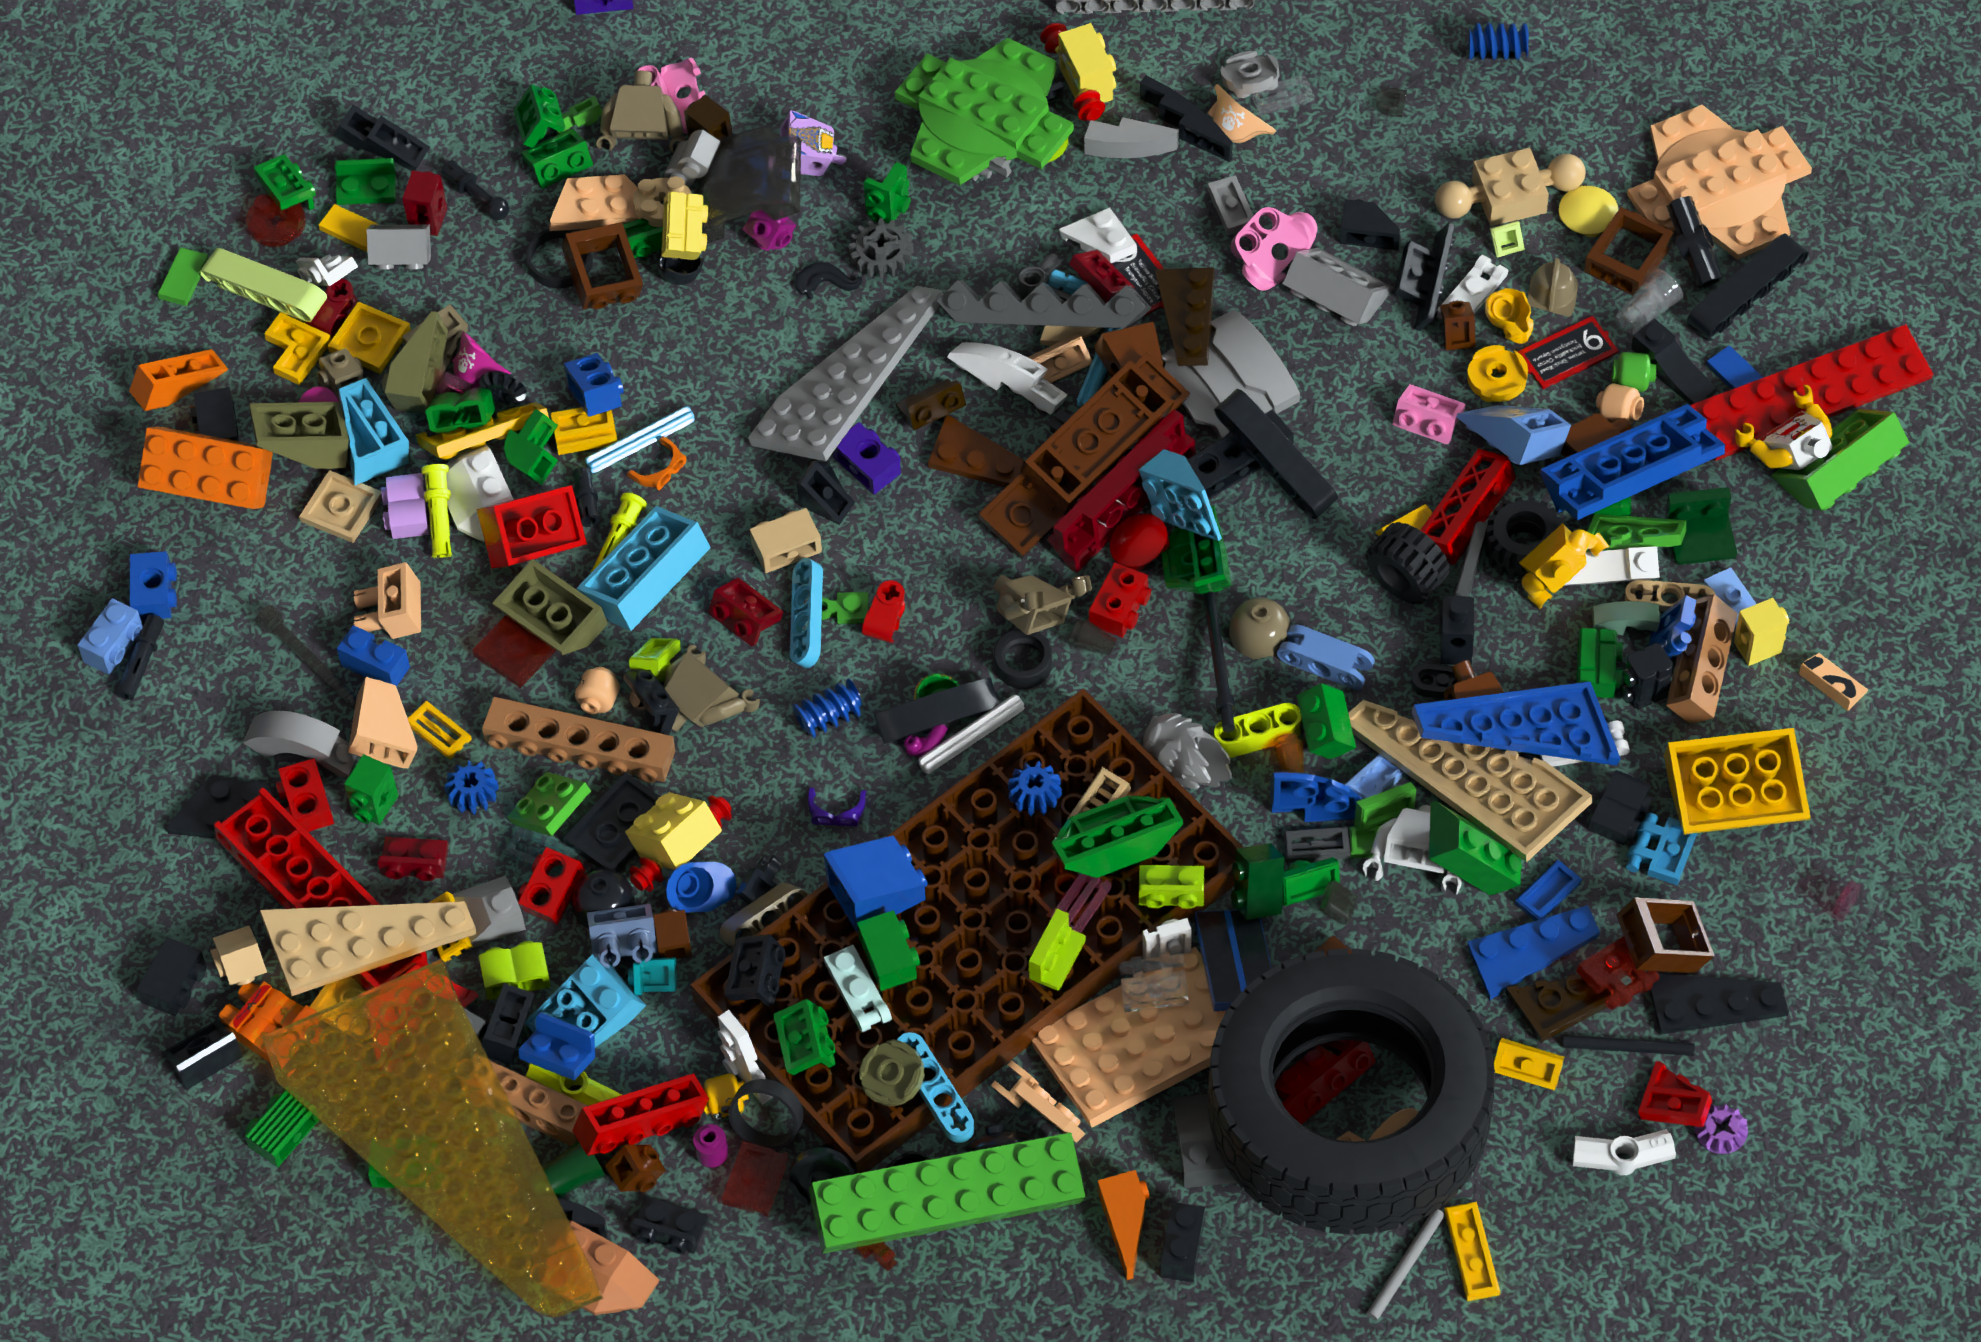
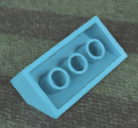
(645, 566)

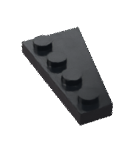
(1707, 1002)

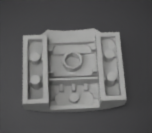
(1236, 360)

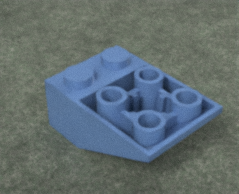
(1519, 431)

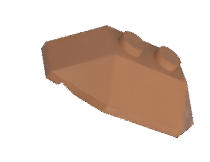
(620, 1276)

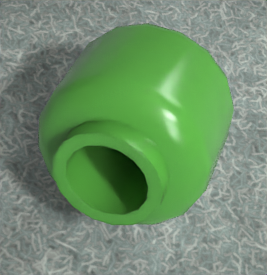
(1633, 370)

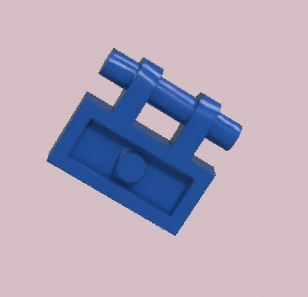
(1673, 625)

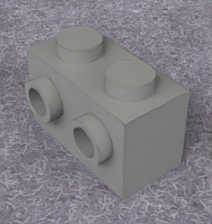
(398, 245)

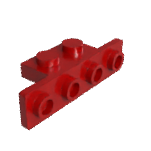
(1321, 1078)

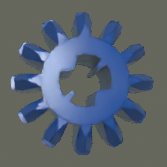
(1034, 788)
(483, 790)

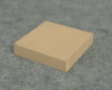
(341, 506)

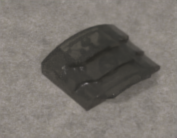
(751, 174)

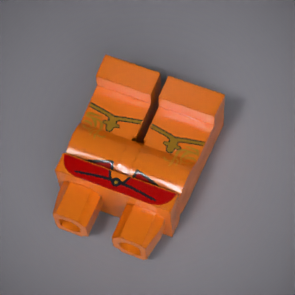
(263, 1013)

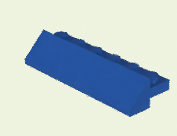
(1631, 462)

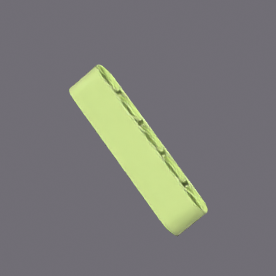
(263, 284)

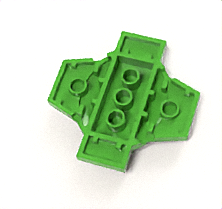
(983, 111)

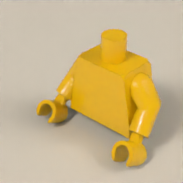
(1558, 561)

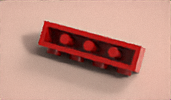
(640, 1115)

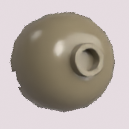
(1259, 627)

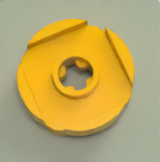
(1492, 388)

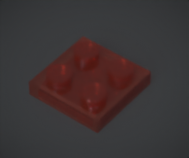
(513, 651)

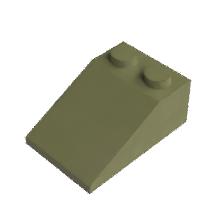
(417, 367)
(302, 432)

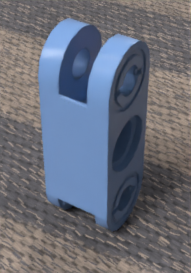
(1325, 656)

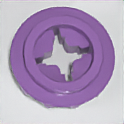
(1723, 1142)

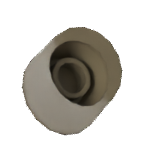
(1553, 288)

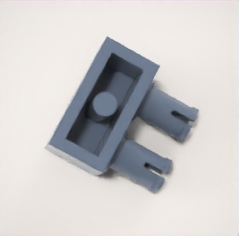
(622, 933)

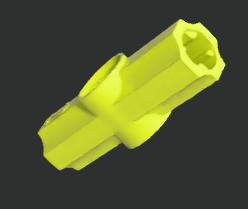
(588, 1094)

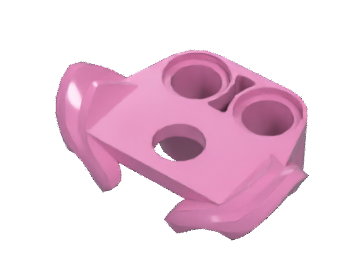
(675, 77)
(1293, 230)

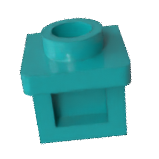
(653, 976)

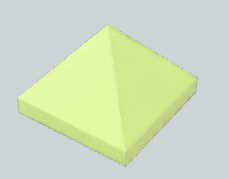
(1507, 234)

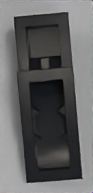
(381, 138)
(1672, 363)

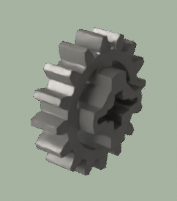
(881, 248)

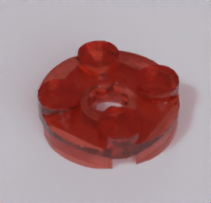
(277, 235)

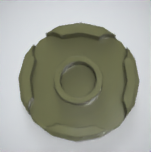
(892, 1073)

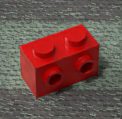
(1119, 600)

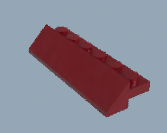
(1116, 496)

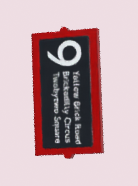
(1140, 272)
(1568, 352)

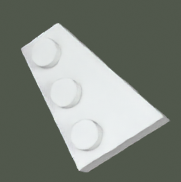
(739, 1052)

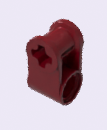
(335, 308)

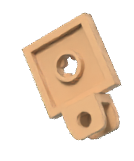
(1029, 1091)

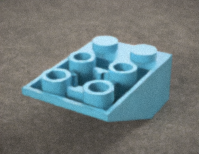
(1178, 494)
(592, 1000)

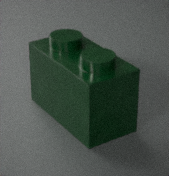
(1258, 881)

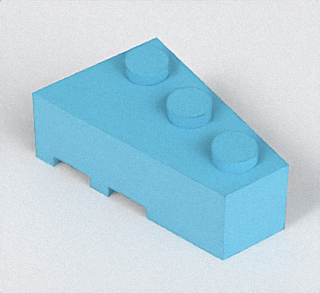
(374, 437)

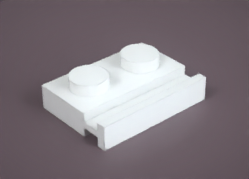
(1171, 937)

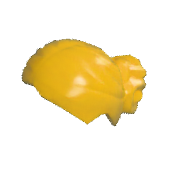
(1505, 308)

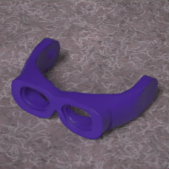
(822, 817)

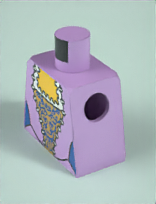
(816, 143)

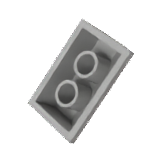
(1336, 285)

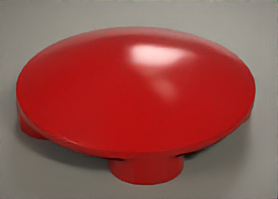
(1139, 541)

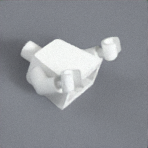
(1406, 843)

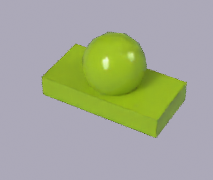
(655, 656)

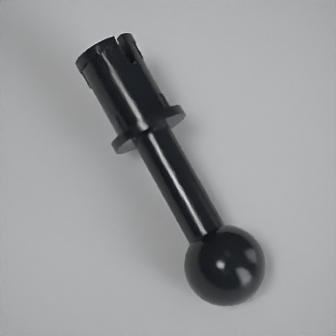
(496, 207)

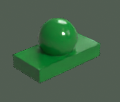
(1308, 880)

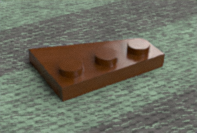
(972, 455)

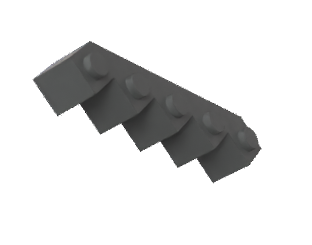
(1043, 307)

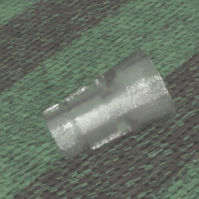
(1649, 301)

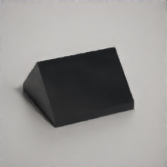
(203, 1054)

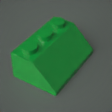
(1471, 852)

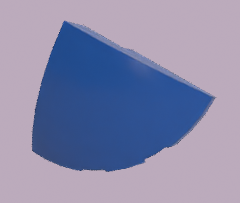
(1314, 795)

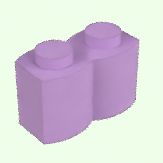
(406, 506)

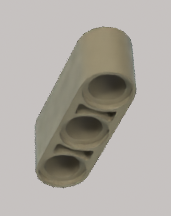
(750, 917)

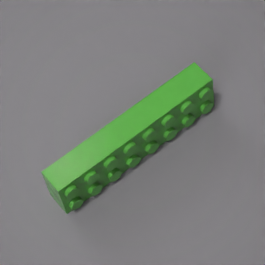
(946, 1193)

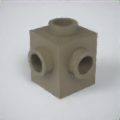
(339, 368)

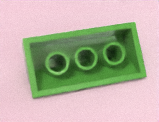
(1857, 451)

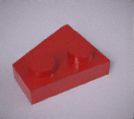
(1674, 1099)

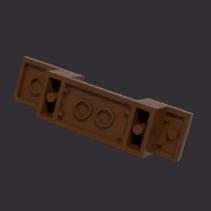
(1082, 452)

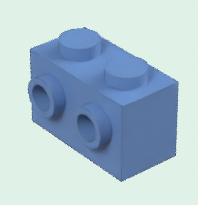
(110, 636)

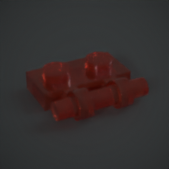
(1608, 968)

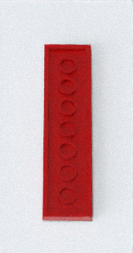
(1837, 384)

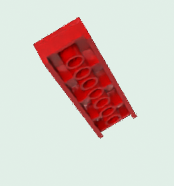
(298, 870)

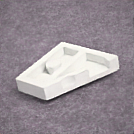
(1101, 233)

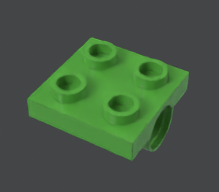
(548, 803)

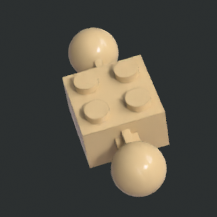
(1510, 186)

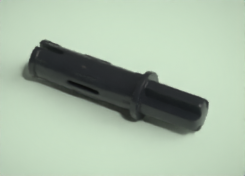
(141, 654)

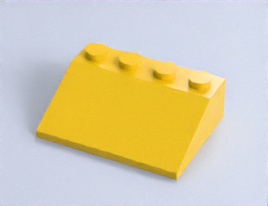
(1737, 781)

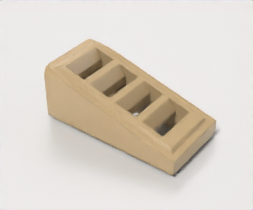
(1096, 787)

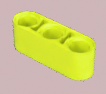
(1267, 720)

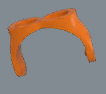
(660, 478)

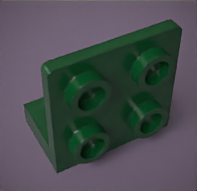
(1707, 525)

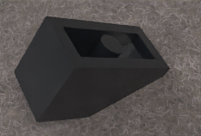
(1368, 226)

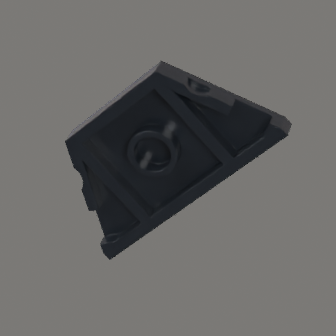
(212, 803)

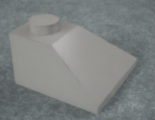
(492, 910)

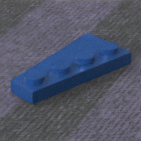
(1521, 951)

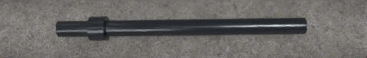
(1224, 702)

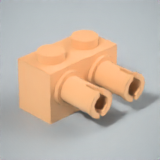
(397, 601)

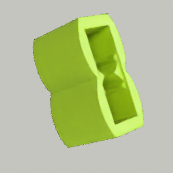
(519, 966)

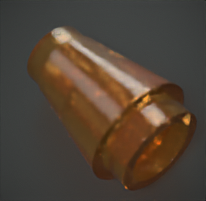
(1289, 753)

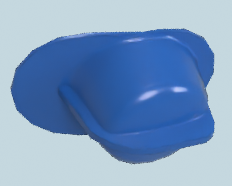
(700, 886)

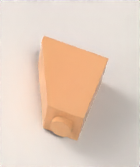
(381, 725)

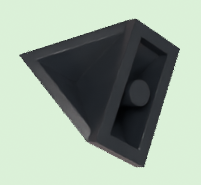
(823, 493)

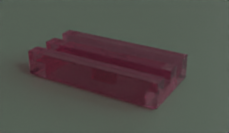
(1104, 888)

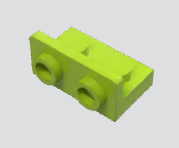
(1171, 886)
(1055, 952)

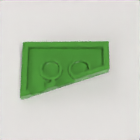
(1636, 532)

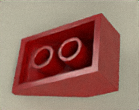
(531, 527)

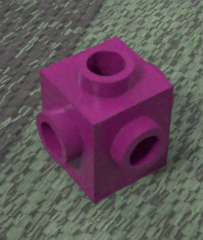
(767, 232)

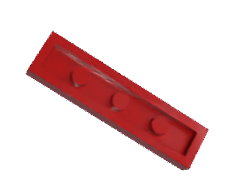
(1476, 504)

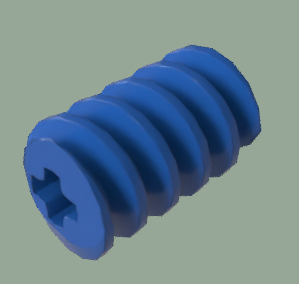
(1498, 41)
(829, 708)

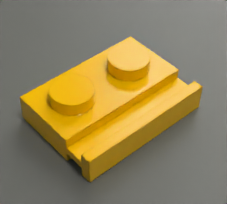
(581, 433)

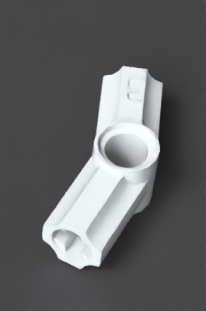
(1643, 1151)

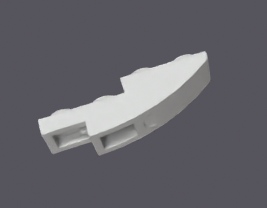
(1002, 366)

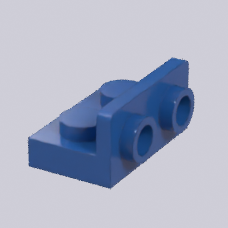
(559, 1047)

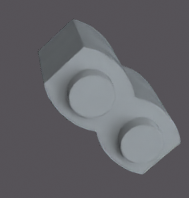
(692, 157)

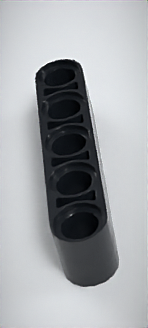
(1746, 286)
(1275, 453)

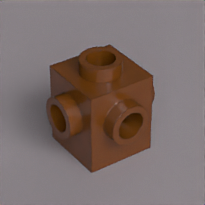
(635, 1168)

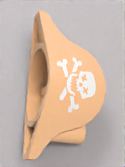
(1235, 120)

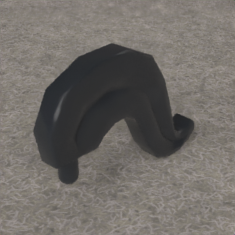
(818, 272)

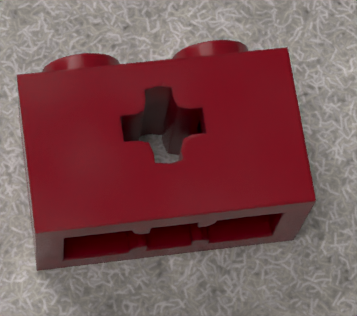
(425, 200)

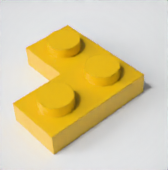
(301, 344)

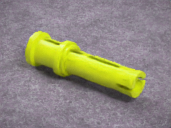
(437, 497)
(622, 523)

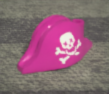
(473, 362)

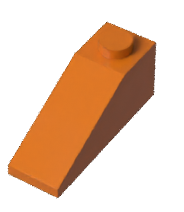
(170, 379)
(1124, 1209)

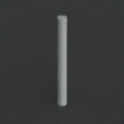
(1405, 1264)

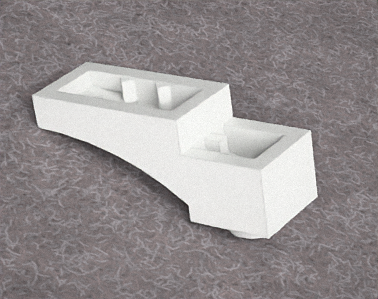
(1618, 566)

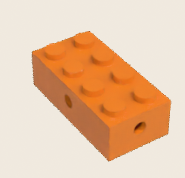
(205, 467)

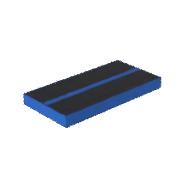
(1231, 953)

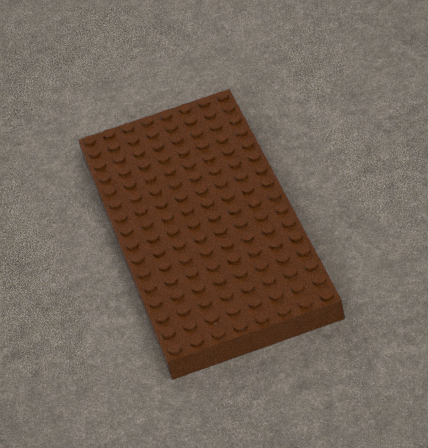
(981, 919)

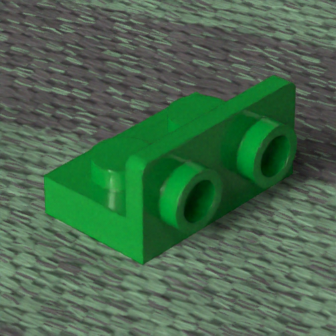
(536, 113)
(558, 158)
(365, 181)
(285, 183)
(804, 1036)

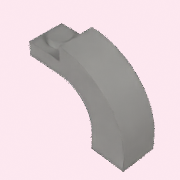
(302, 735)

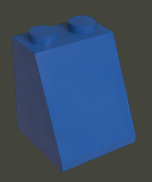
(874, 879)

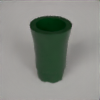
(572, 1170)

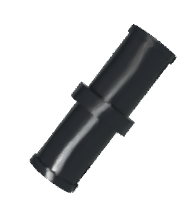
(586, 496)

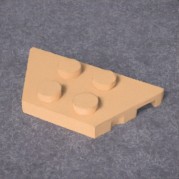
(594, 203)

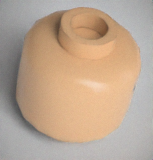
(1620, 402)
(598, 690)

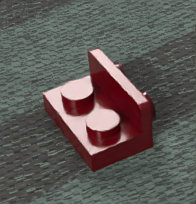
(1099, 274)
(743, 610)
(413, 858)

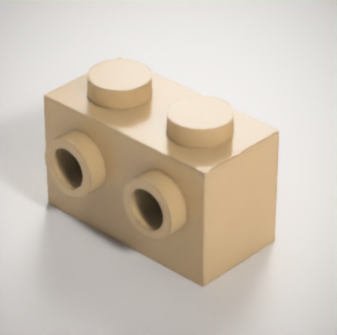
(785, 540)
(238, 956)

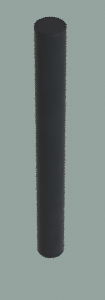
(1628, 1045)

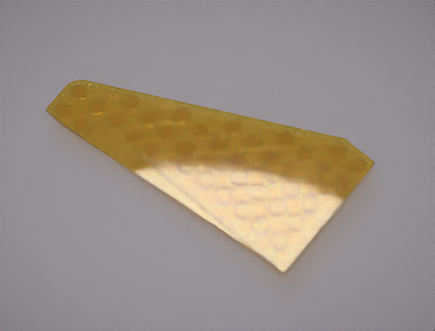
(425, 1109)

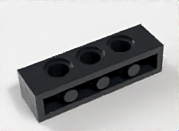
(1225, 470)

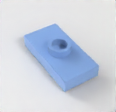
(1730, 590)
(1375, 777)

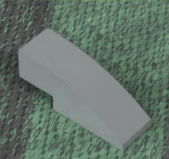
(1129, 139)

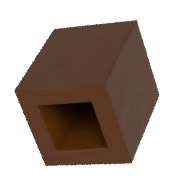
(672, 934)

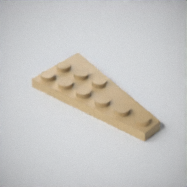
(340, 942)

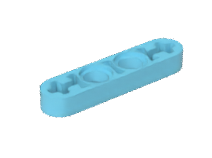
(806, 644)
(941, 1085)

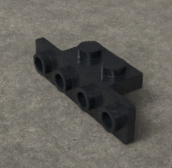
(1422, 275)

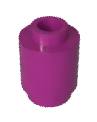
(710, 1145)

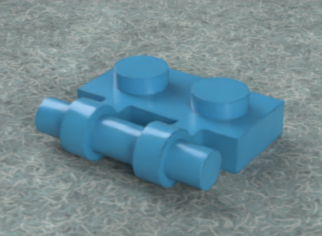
(1671, 852)

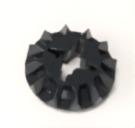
(503, 387)

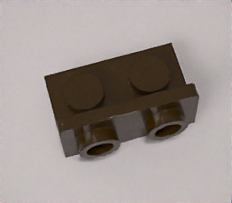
(931, 403)

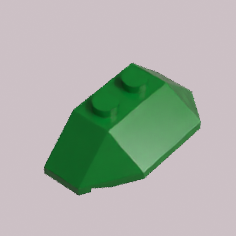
(1196, 562)
(1116, 834)

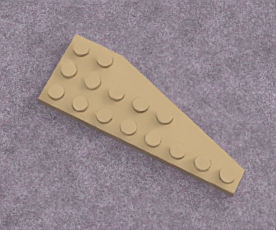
(1502, 793)

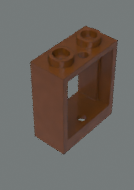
(597, 240)
(1626, 277)
(1643, 941)

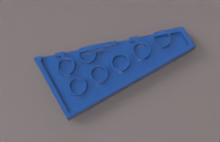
(1540, 721)

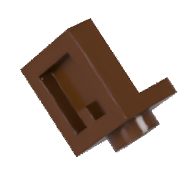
(1458, 325)

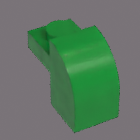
(526, 448)

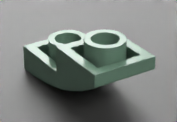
(1626, 613)

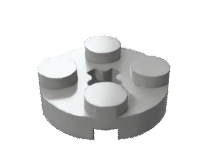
(1262, 75)

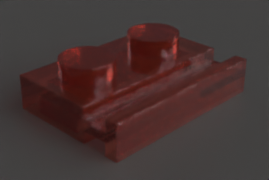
(755, 1178)

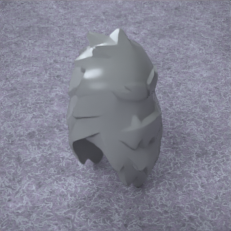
(1186, 751)

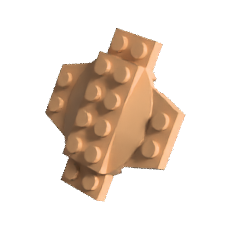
(1729, 175)

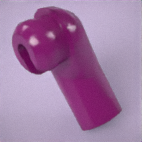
(920, 746)

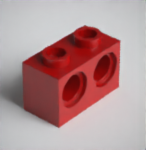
(305, 797)
(557, 887)

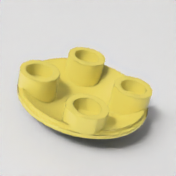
(1587, 210)

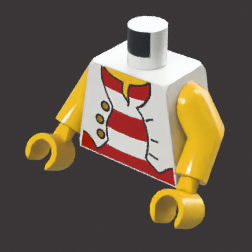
(1795, 441)

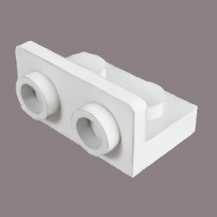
(325, 270)

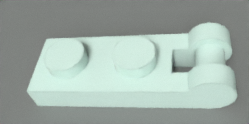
(857, 988)

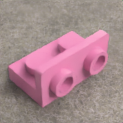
(1427, 413)

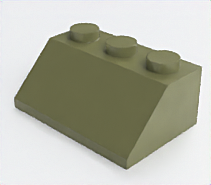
(551, 609)

